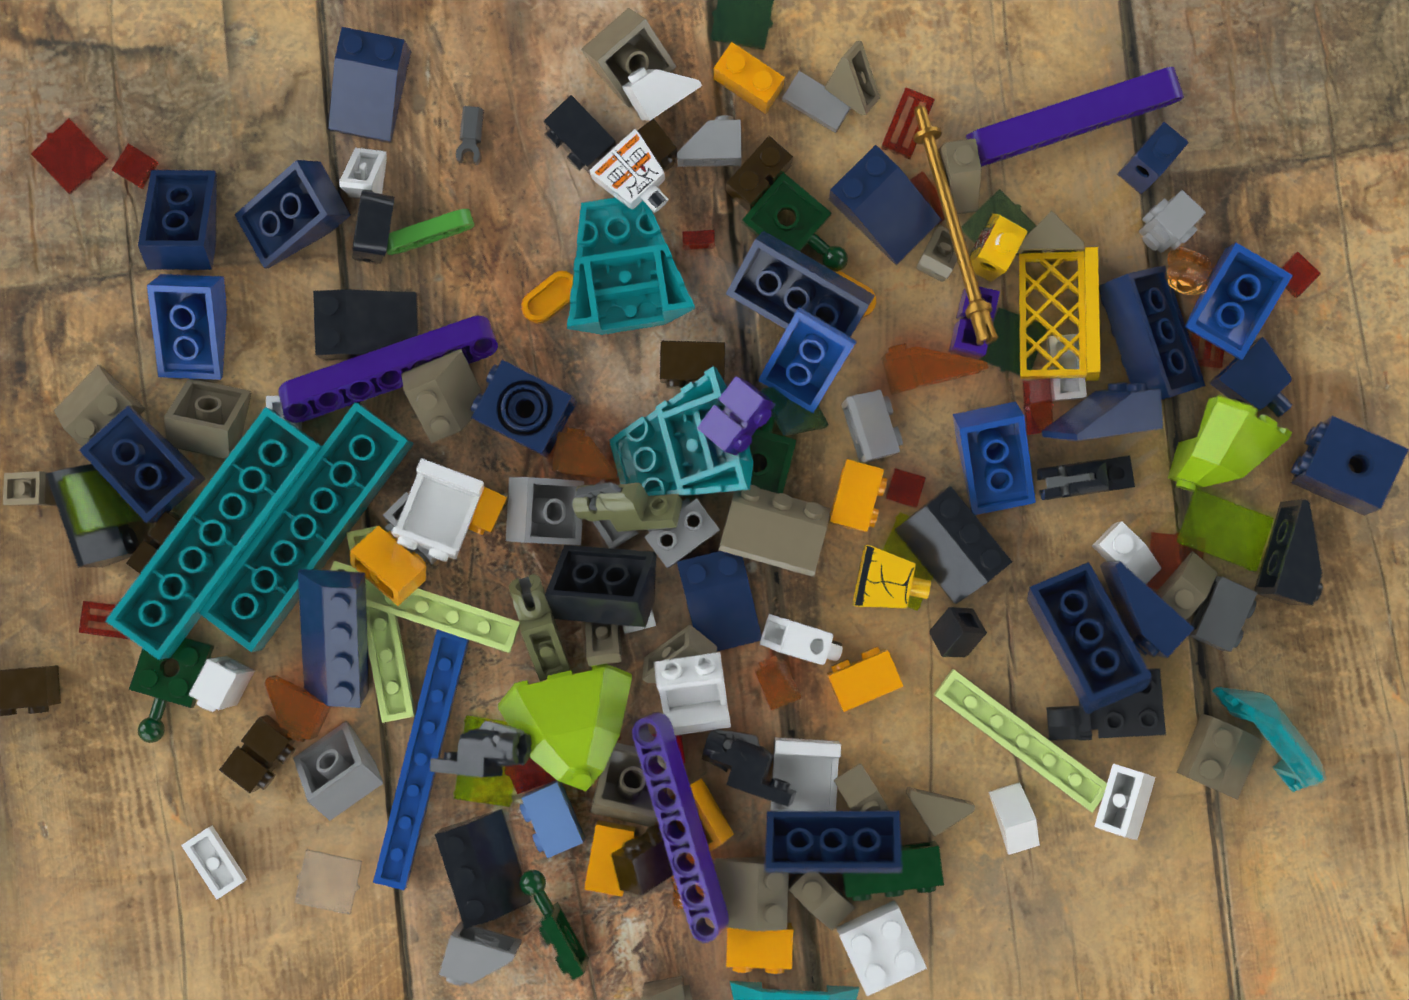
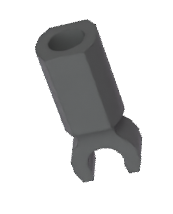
(470, 133)

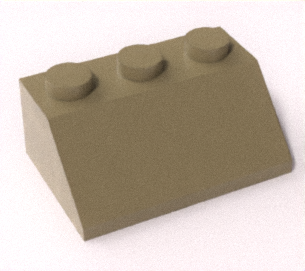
(775, 529)

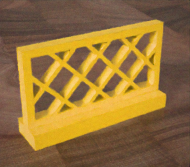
(1087, 321)

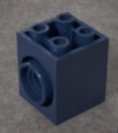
(506, 397)
(1326, 467)

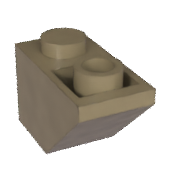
(860, 791)

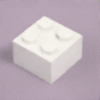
(881, 948)

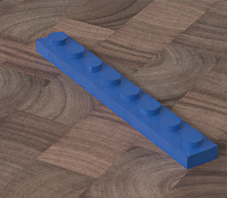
(415, 776)

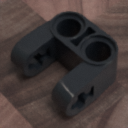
(372, 227)

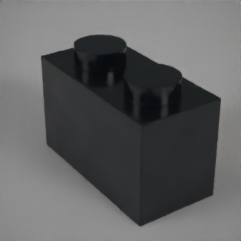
(578, 134)

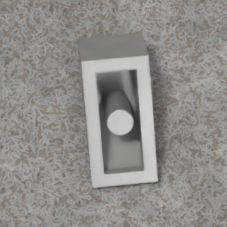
(713, 144)

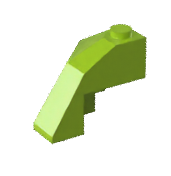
(1226, 446)
(571, 720)

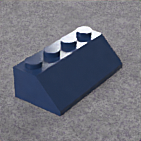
(1151, 332)
(334, 636)
(833, 841)

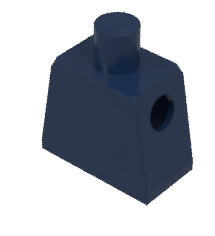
(1153, 155)
(1256, 379)

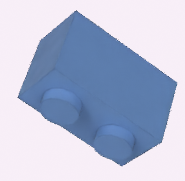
(552, 819)

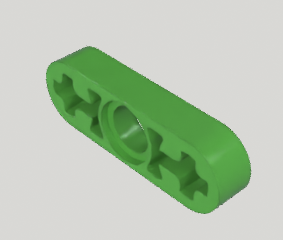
(429, 231)

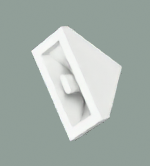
(364, 172)
(1015, 818)

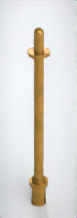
(978, 309)

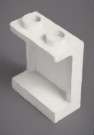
(438, 510)
(693, 693)
(810, 770)

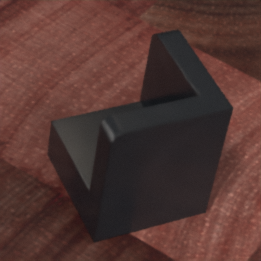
(957, 632)

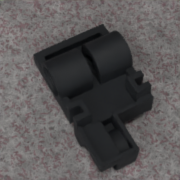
(1130, 717)

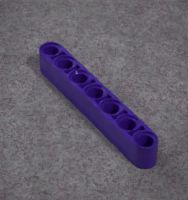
(1077, 116)
(381, 369)
(676, 841)

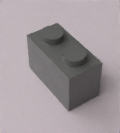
(1223, 614)

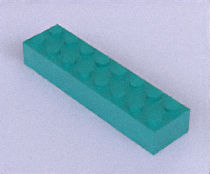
(306, 527)
(213, 535)

